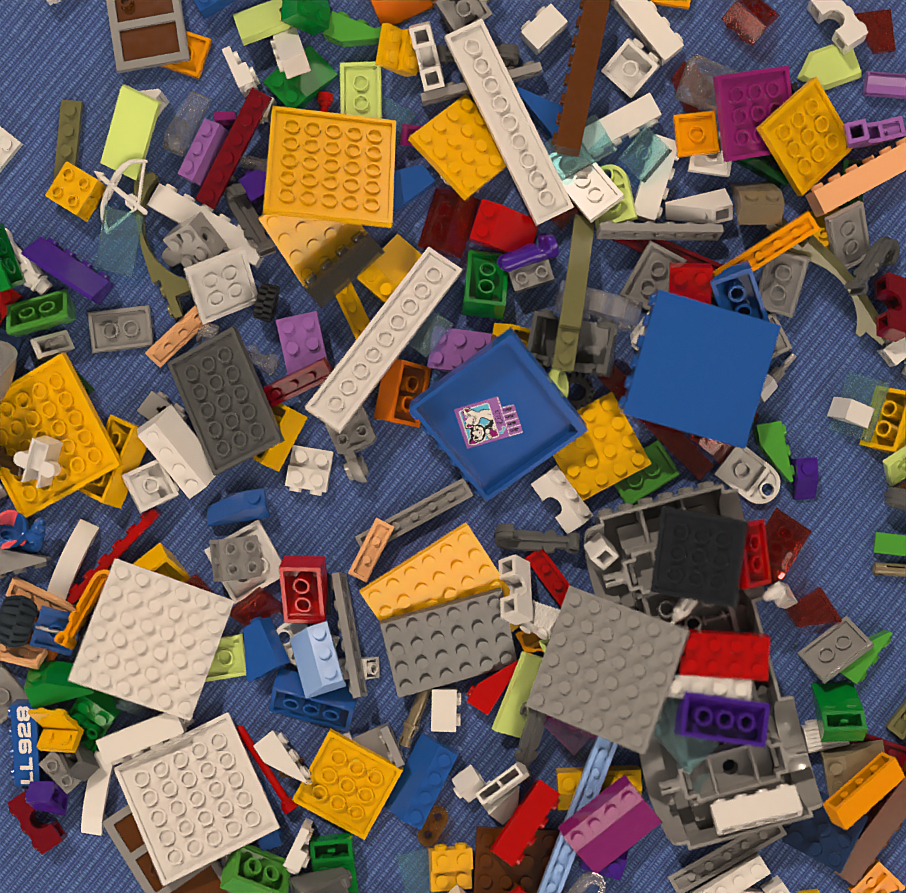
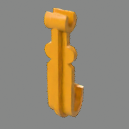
(84, 607)

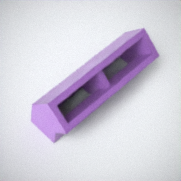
(885, 85)

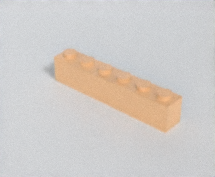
(858, 179)

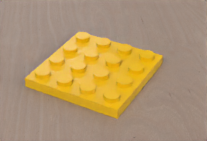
(805, 136)
(460, 147)
(307, 241)
(602, 453)
(348, 784)

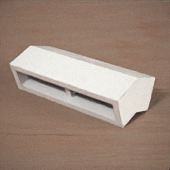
(501, 781)

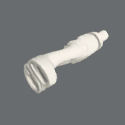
(32, 272)

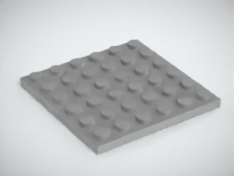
(607, 669)

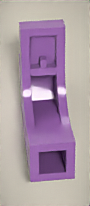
(863, 134)

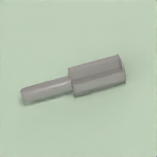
(778, 372)

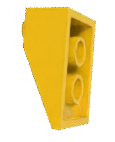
(390, 268)

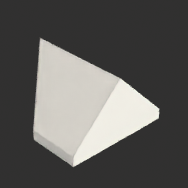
(503, 807)

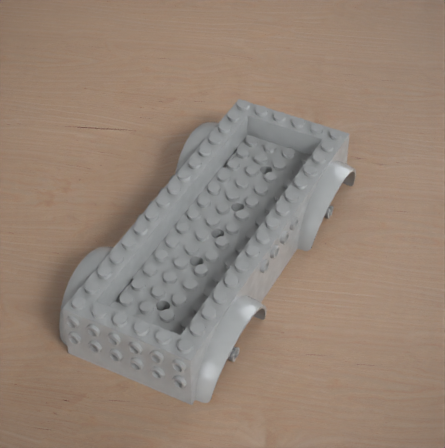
(679, 797)

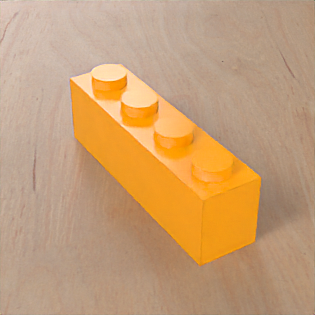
(863, 790)

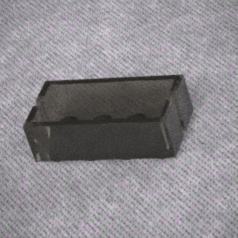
(343, 268)

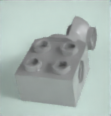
(354, 438)

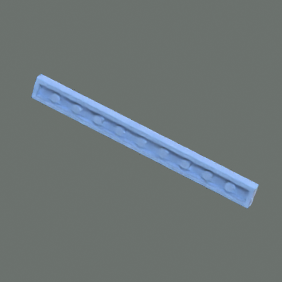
(587, 789)

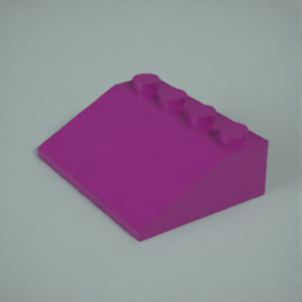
(609, 824)

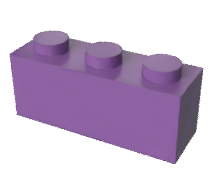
(203, 152)

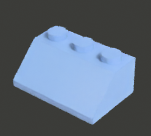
(317, 660)

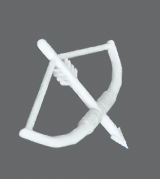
(130, 200)

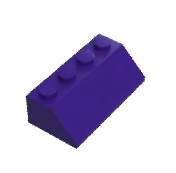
(68, 269)
(722, 719)

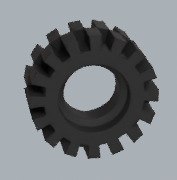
(266, 302)
(587, 387)

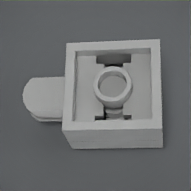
(460, 12)
(192, 242)

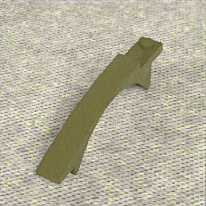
(822, 256)
(172, 285)
(574, 294)

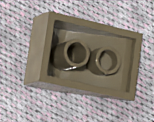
(757, 203)
(846, 761)

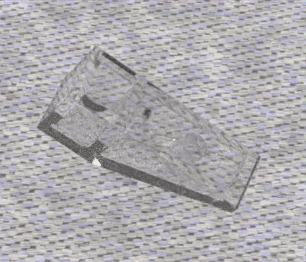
(185, 124)

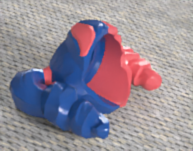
(16, 532)

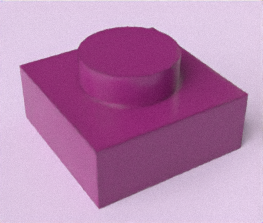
(225, 118)
(406, 131)

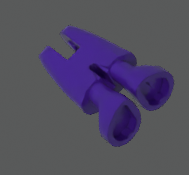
(529, 253)

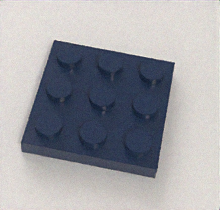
(823, 839)

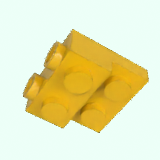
(397, 51)
(450, 866)

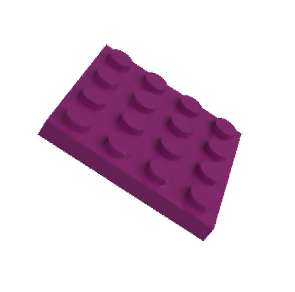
(743, 104)

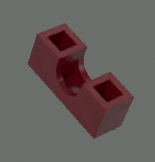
(892, 292)
(42, 835)

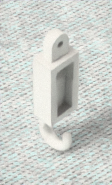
(781, 594)

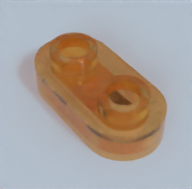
(433, 825)

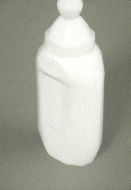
(682, 609)

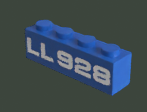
(25, 736)

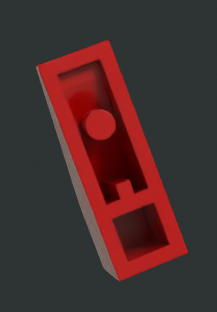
(489, 690)

